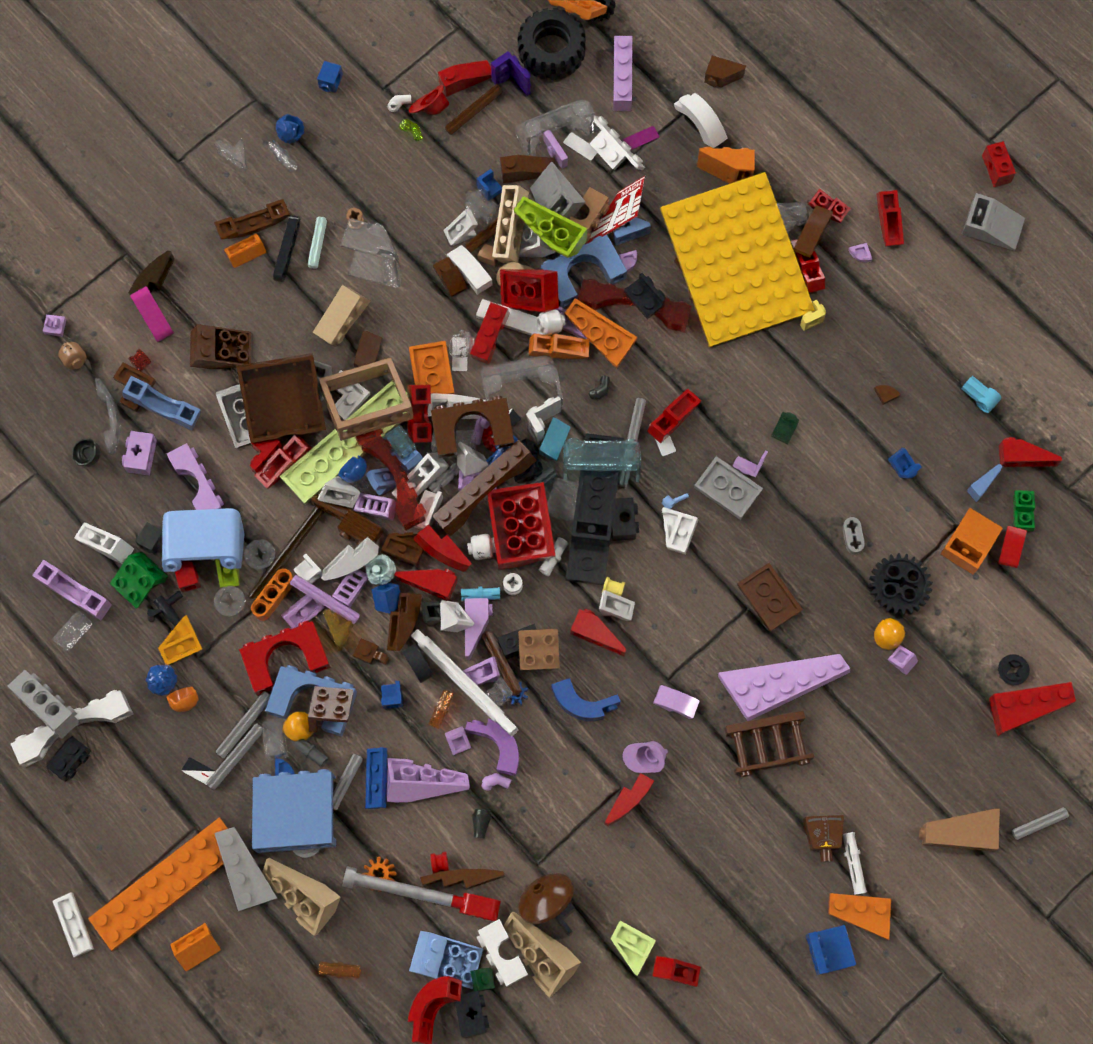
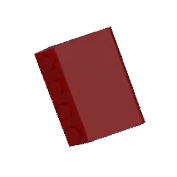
(521, 525)

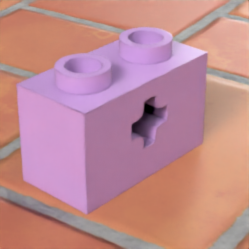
(143, 461)

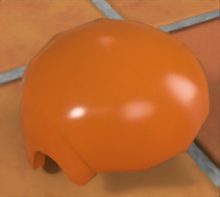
(183, 699)

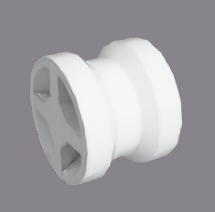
(512, 588)

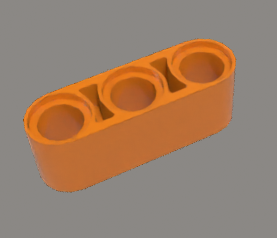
(271, 604)

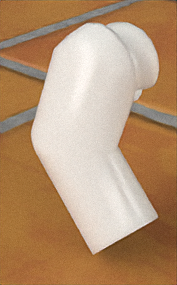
(397, 101)

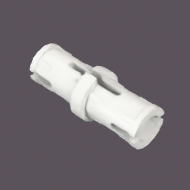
(548, 565)

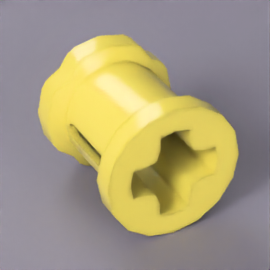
(613, 586)

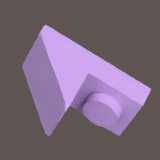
(483, 672)

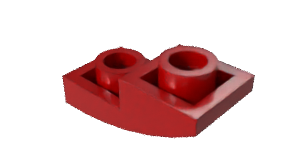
(835, 205)
(1012, 546)

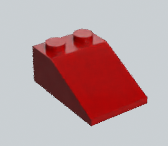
(529, 289)

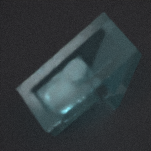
(400, 442)

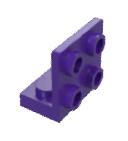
(507, 66)

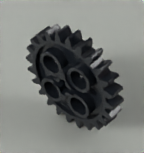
(903, 567)

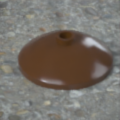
(545, 898)

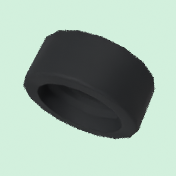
(418, 663)

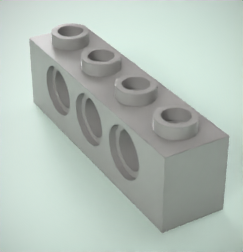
(43, 703)

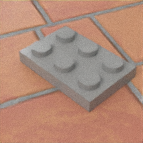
(728, 488)

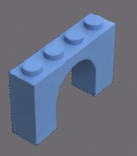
(599, 252)
(290, 683)

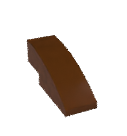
(813, 231)
(403, 621)

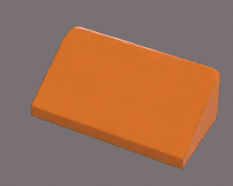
(245, 250)

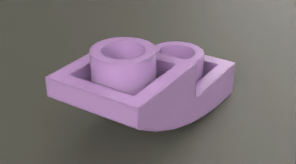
(676, 701)

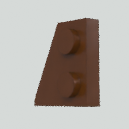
(402, 547)

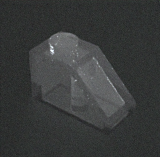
(274, 739)

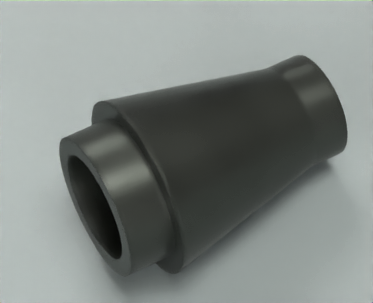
(481, 821)

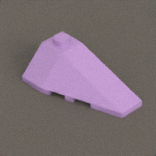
(414, 782)

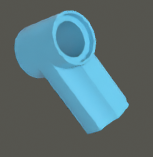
(985, 397)

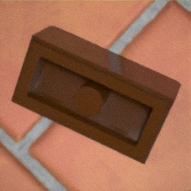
(367, 349)
(333, 509)

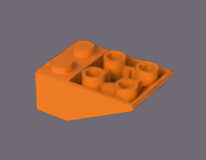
(727, 163)
(971, 541)

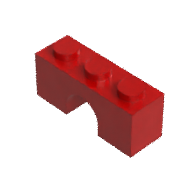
(488, 333)
(419, 427)

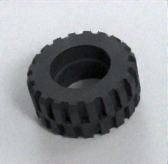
(551, 23)

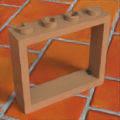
(370, 421)

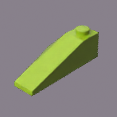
(554, 229)

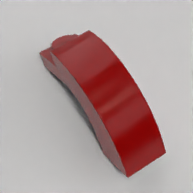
(428, 1003)

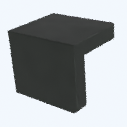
(149, 537)

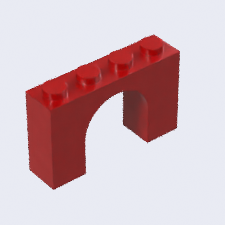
(257, 654)

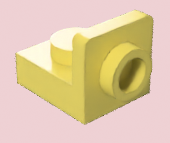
(813, 318)

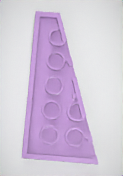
(770, 686)

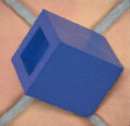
(488, 185)
(386, 597)
(391, 696)

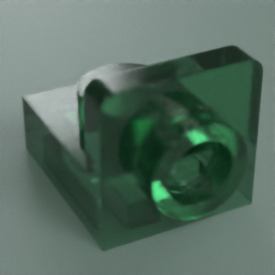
(785, 427)

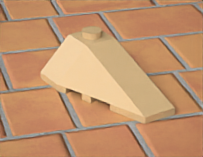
(308, 898)
(547, 958)

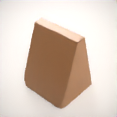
(485, 255)

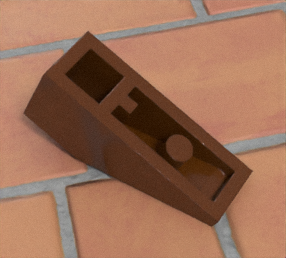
(523, 167)

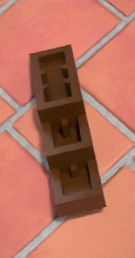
(471, 877)

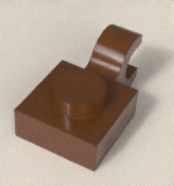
(368, 652)

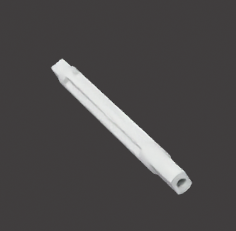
(464, 682)

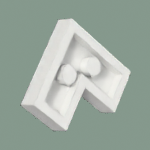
(351, 399)

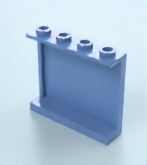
(293, 811)

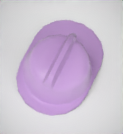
(645, 757)

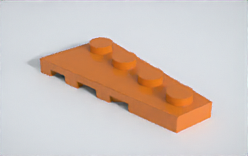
(603, 333)

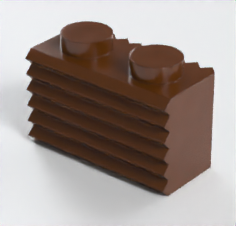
(358, 528)

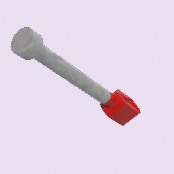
(469, 904)

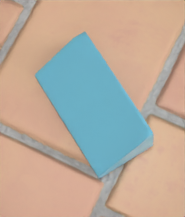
(554, 439)

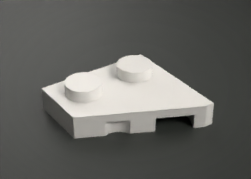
(678, 529)

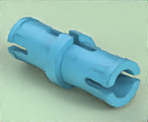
(480, 592)

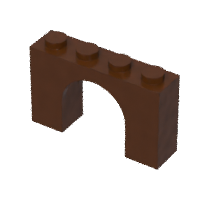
(494, 411)

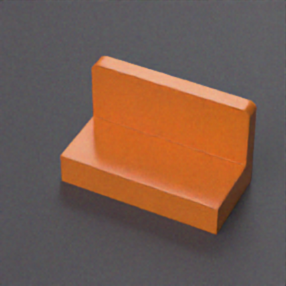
(195, 947)

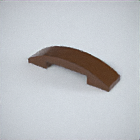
(253, 222)

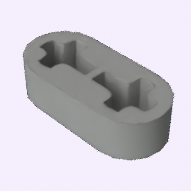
(848, 536)

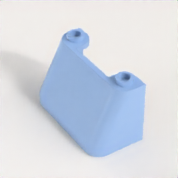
(202, 537)

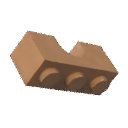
(594, 206)

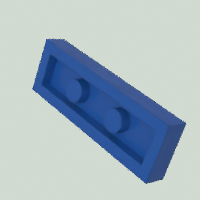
(376, 778)

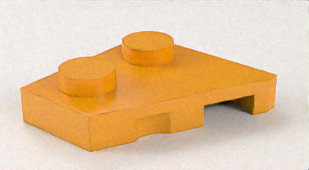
(180, 642)

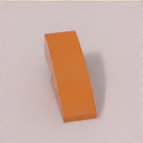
(558, 346)

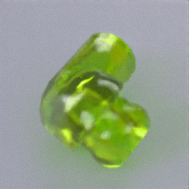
(413, 127)

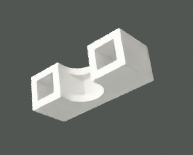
(509, 970)

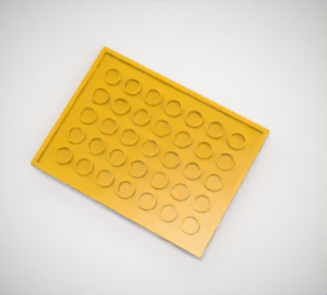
(737, 259)

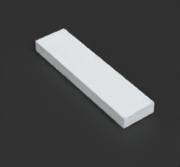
(516, 321)

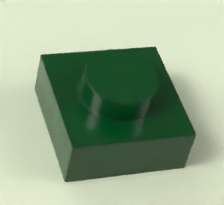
(482, 979)

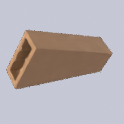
(967, 831)

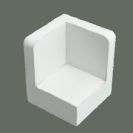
(308, 570)

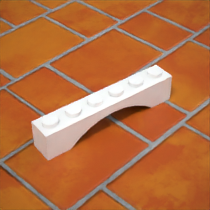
(34, 746)

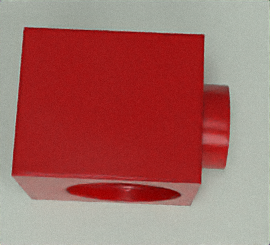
(187, 577)

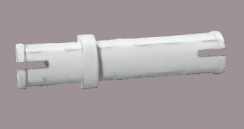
(852, 854)

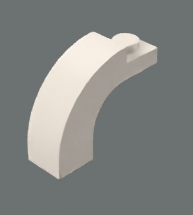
(703, 117)

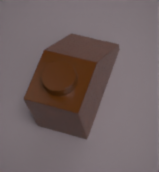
(723, 72)

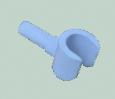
(668, 502)

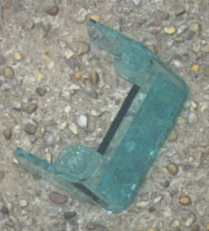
(602, 456)

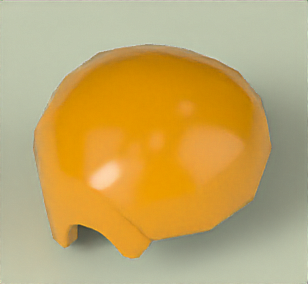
(889, 634)
(297, 726)

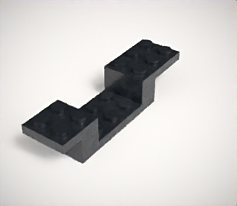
(592, 522)

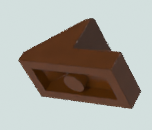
(450, 276)

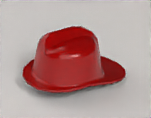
(431, 103)

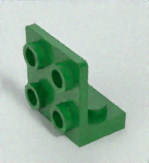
(137, 578)

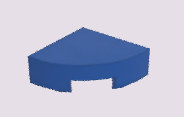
(282, 766)

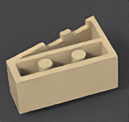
(341, 315)

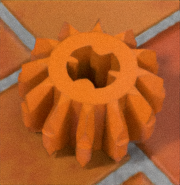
(378, 867)

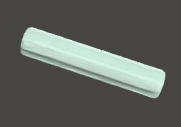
(317, 242)

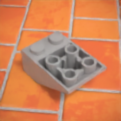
(556, 192)
(993, 222)

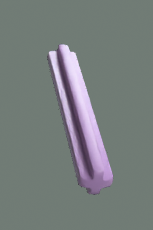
(324, 599)

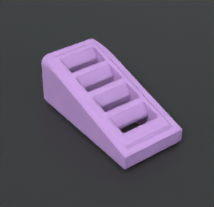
(387, 508)
(341, 588)

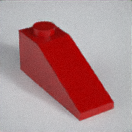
(463, 76)
(1024, 454)
(434, 581)
(593, 630)

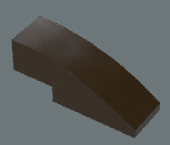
(154, 274)

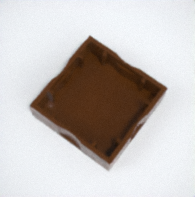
(281, 397)

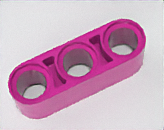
(151, 314)

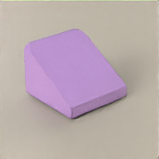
(903, 659)
(457, 740)

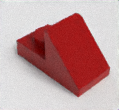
(266, 450)

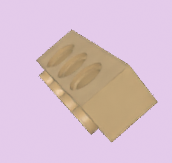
(509, 225)

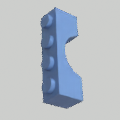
(171, 409)

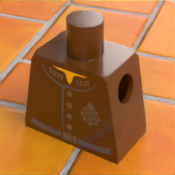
(824, 834)

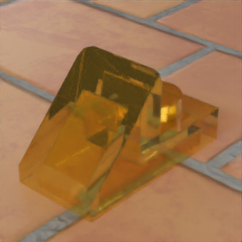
(339, 633)

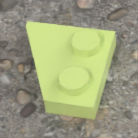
(632, 945)

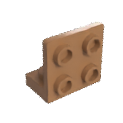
(539, 649)

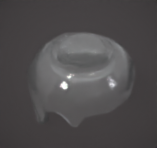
(461, 344)

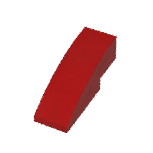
(890, 217)
(810, 270)
(673, 416)
(282, 460)
(442, 549)
(629, 799)

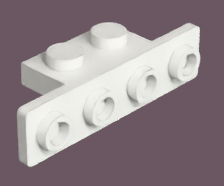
(612, 148)

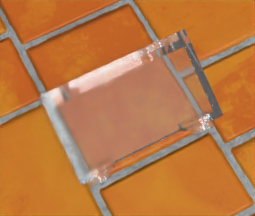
(577, 114)

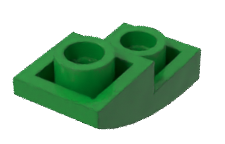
(1024, 510)

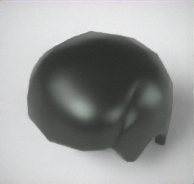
(86, 452)

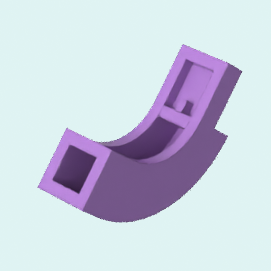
(509, 755)

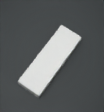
(73, 924)

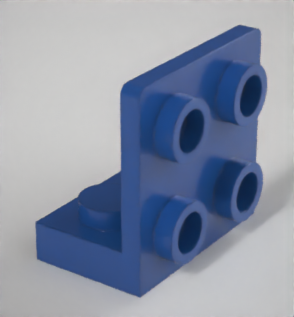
(830, 950)

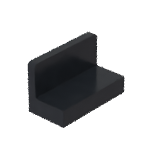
(563, 915)

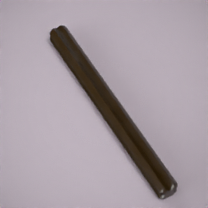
(286, 553)

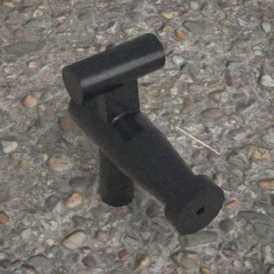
(165, 608)

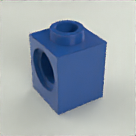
(330, 77)

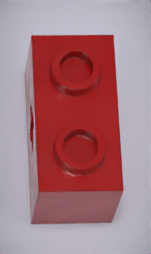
(998, 164)

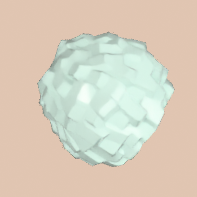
(380, 570)

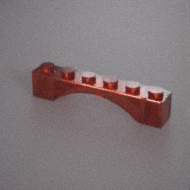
(599, 295)
(406, 508)

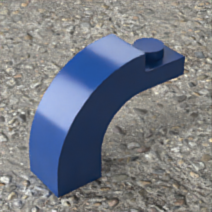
(579, 708)

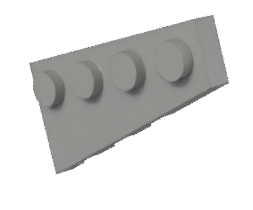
(244, 875)

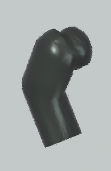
(602, 390)

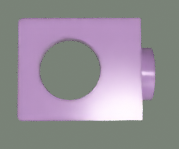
(748, 467)

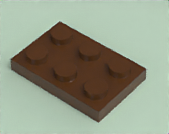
(769, 597)

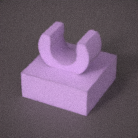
(54, 325)

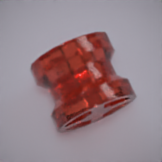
(139, 360)

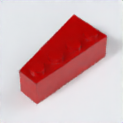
(1024, 706)

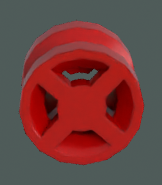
(439, 862)

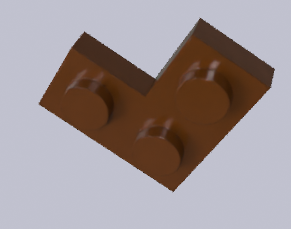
(123, 375)

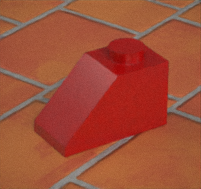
(676, 971)

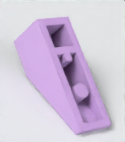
(479, 611)

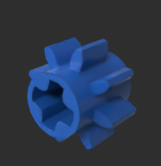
(514, 699)

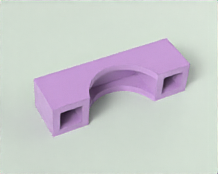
(622, 73)
(185, 463)
(72, 590)

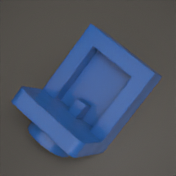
(904, 464)

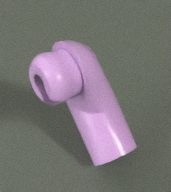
(495, 779)

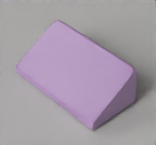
(302, 611)

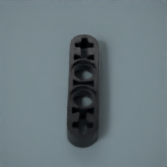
(286, 248)

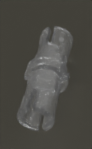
(282, 156)

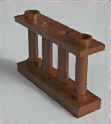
(775, 724)

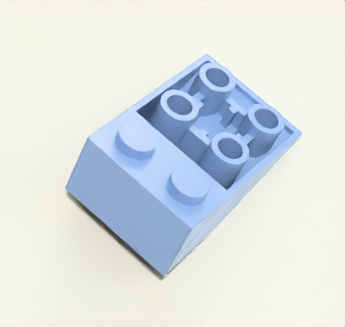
(442, 956)

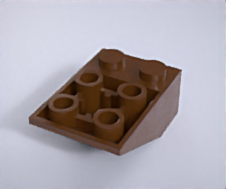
(219, 347)

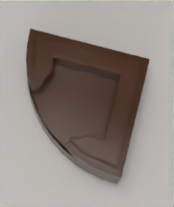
(886, 393)

